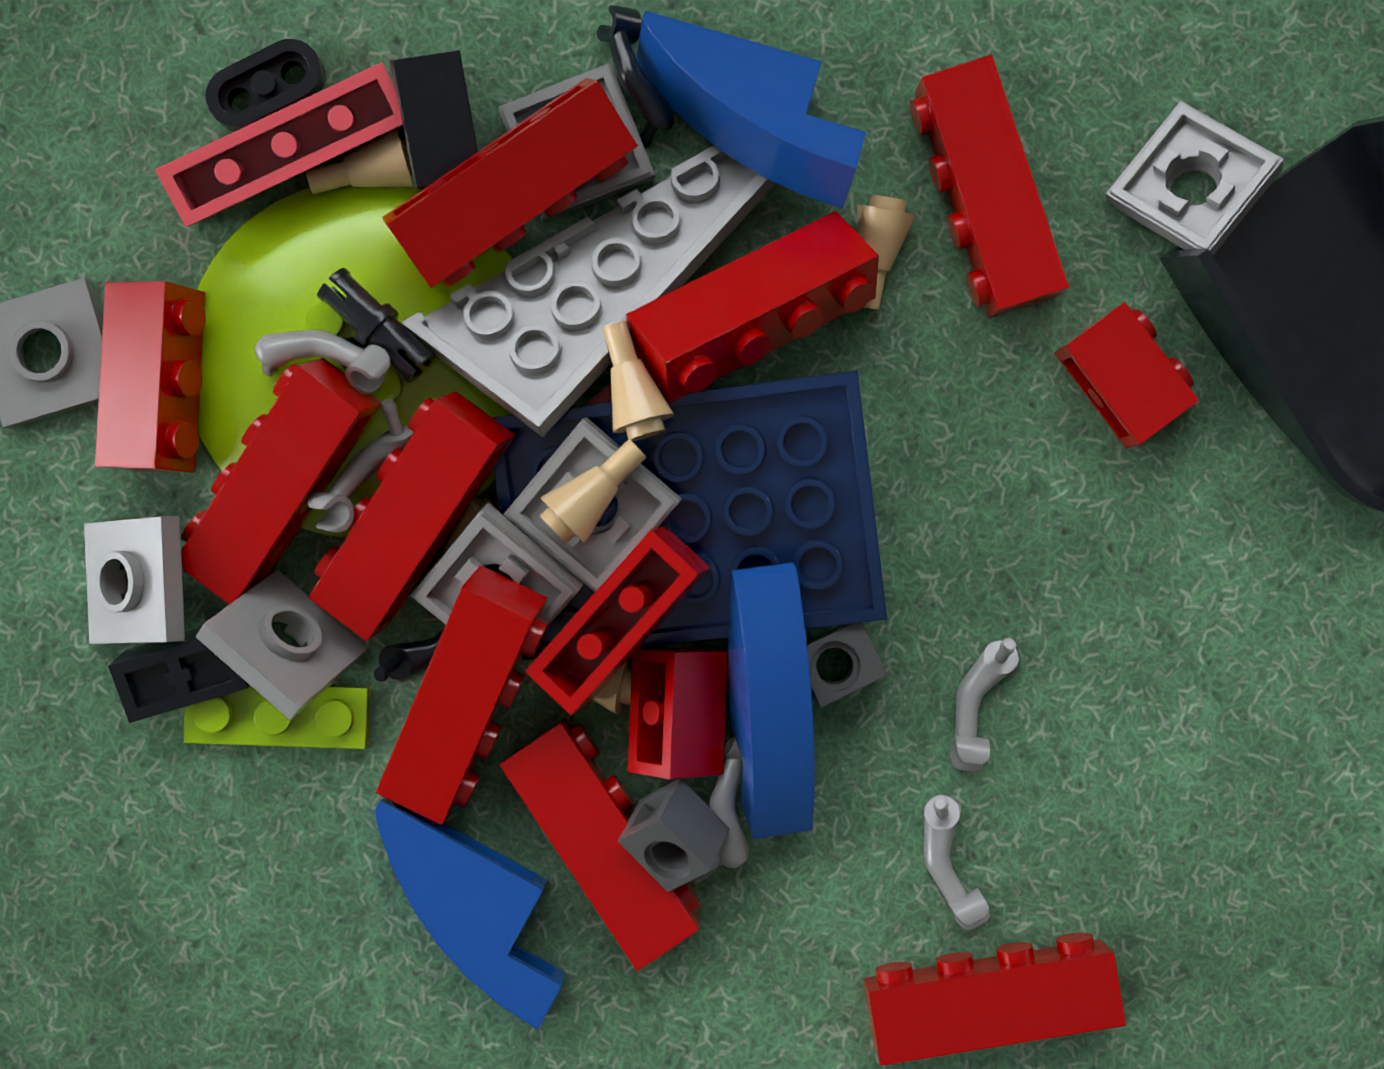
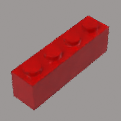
(511, 183)
(988, 186)
(753, 305)
(267, 491)
(410, 513)
(462, 693)
(583, 821)
(993, 999)

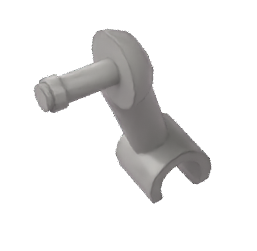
(364, 366)
(360, 467)
(992, 665)
(722, 802)
(940, 824)

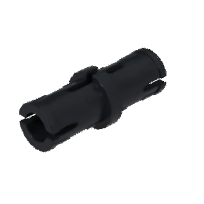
(376, 324)

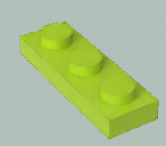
(245, 717)

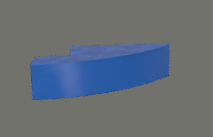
(751, 105)
(771, 700)
(472, 907)

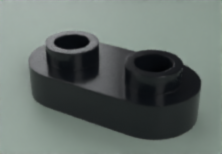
(264, 79)

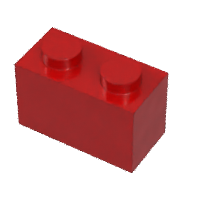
(1128, 375)
(677, 712)

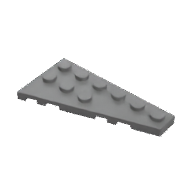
(537, 327)

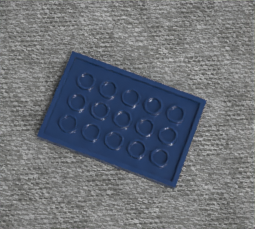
(762, 483)

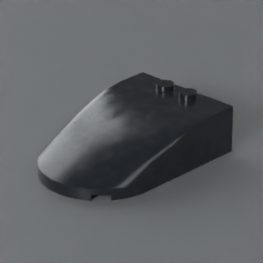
(1302, 306)

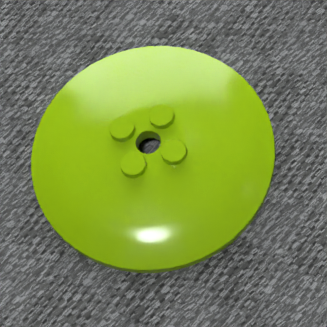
(270, 284)

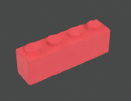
(282, 145)

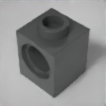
(863, 661)
(675, 835)

